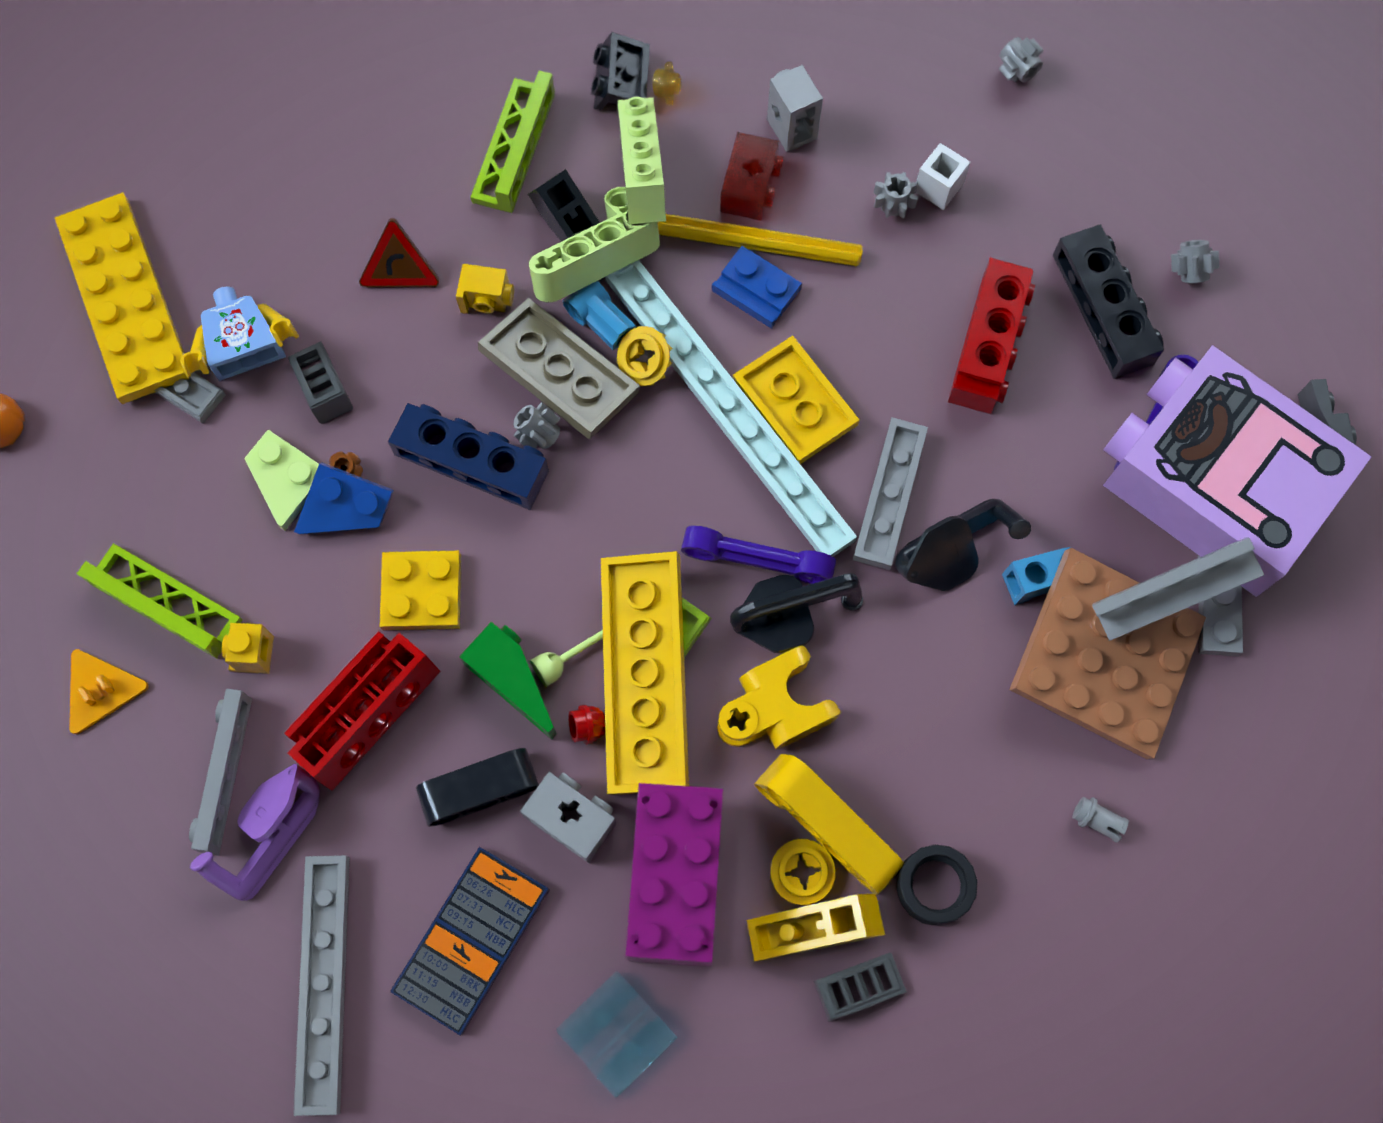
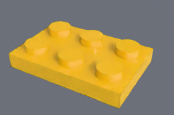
(796, 399)

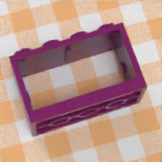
(674, 875)

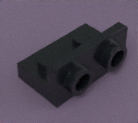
(620, 70)

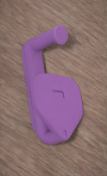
(271, 819)

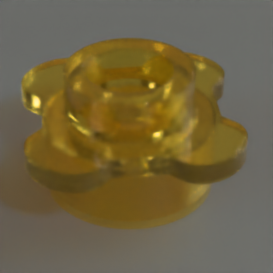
(666, 83)

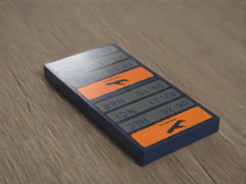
(469, 941)

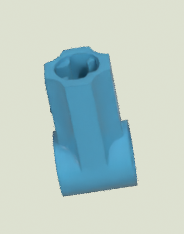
(594, 307)

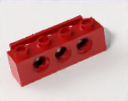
(991, 336)
(362, 728)

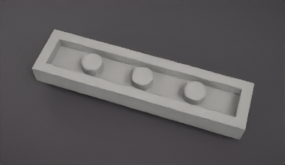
(890, 493)
(232, 717)

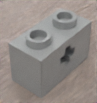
(794, 107)
(546, 809)

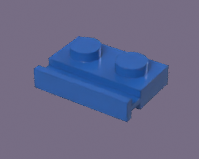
(756, 287)

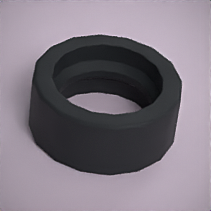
(966, 875)

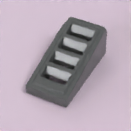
(329, 402)
(829, 1000)

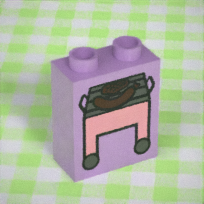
(1232, 464)

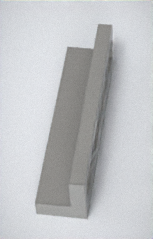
(1178, 588)

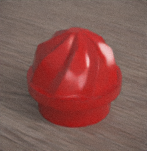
(586, 724)

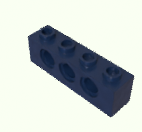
(516, 486)

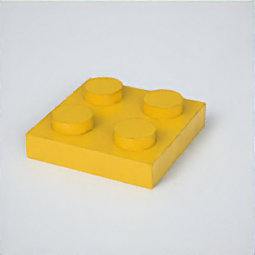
(420, 590)

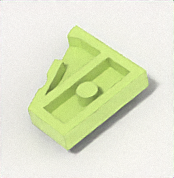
(282, 476)

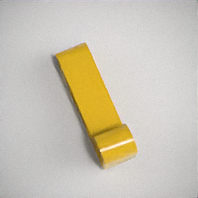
(830, 821)

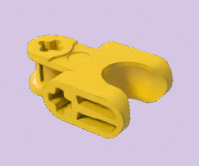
(770, 708)

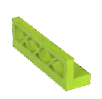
(521, 146)
(150, 606)

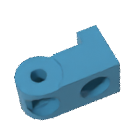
(1032, 575)

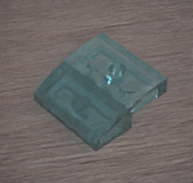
(616, 1034)

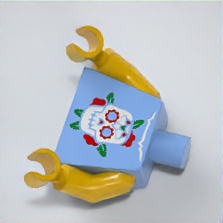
(237, 336)

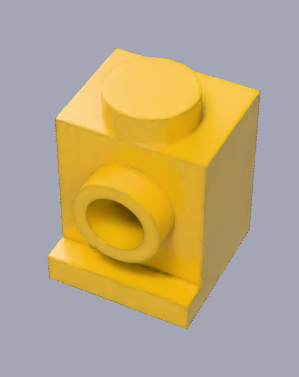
(484, 289)
(248, 648)

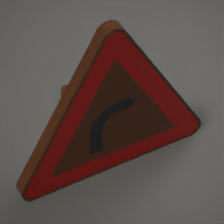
(397, 262)

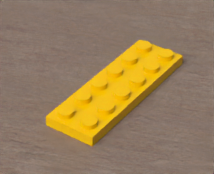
(122, 297)
(644, 672)

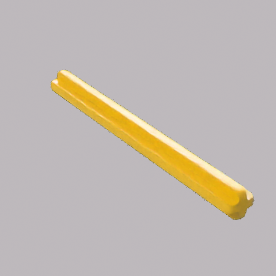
(761, 239)

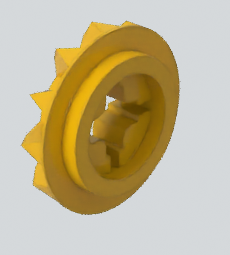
(633, 347)
(814, 857)

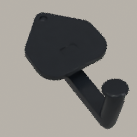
(947, 551)
(779, 612)

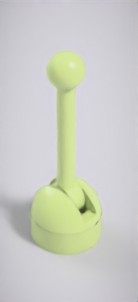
(550, 666)

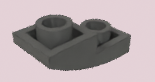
(1320, 403)

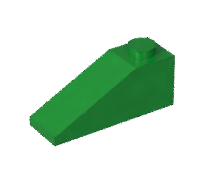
(503, 667)

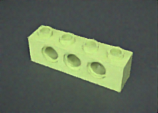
(641, 161)

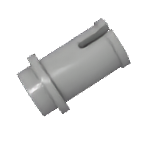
(1100, 819)

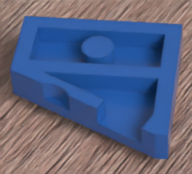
(342, 502)

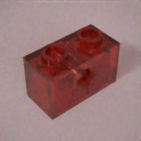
(751, 158)

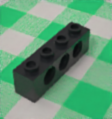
(1104, 319)

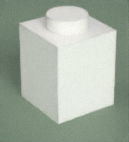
(942, 176)

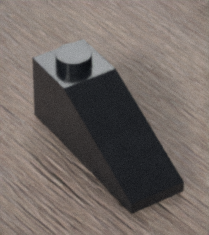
(563, 206)

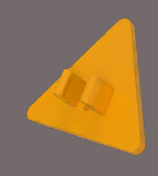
(98, 690)

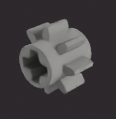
(1021, 59)
(895, 195)
(1195, 261)
(537, 426)

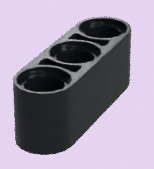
(477, 787)

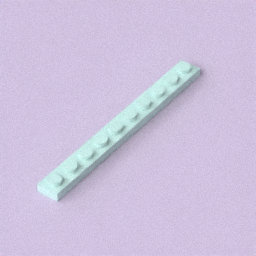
(734, 412)

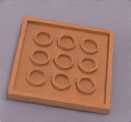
(1106, 686)

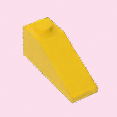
(815, 926)

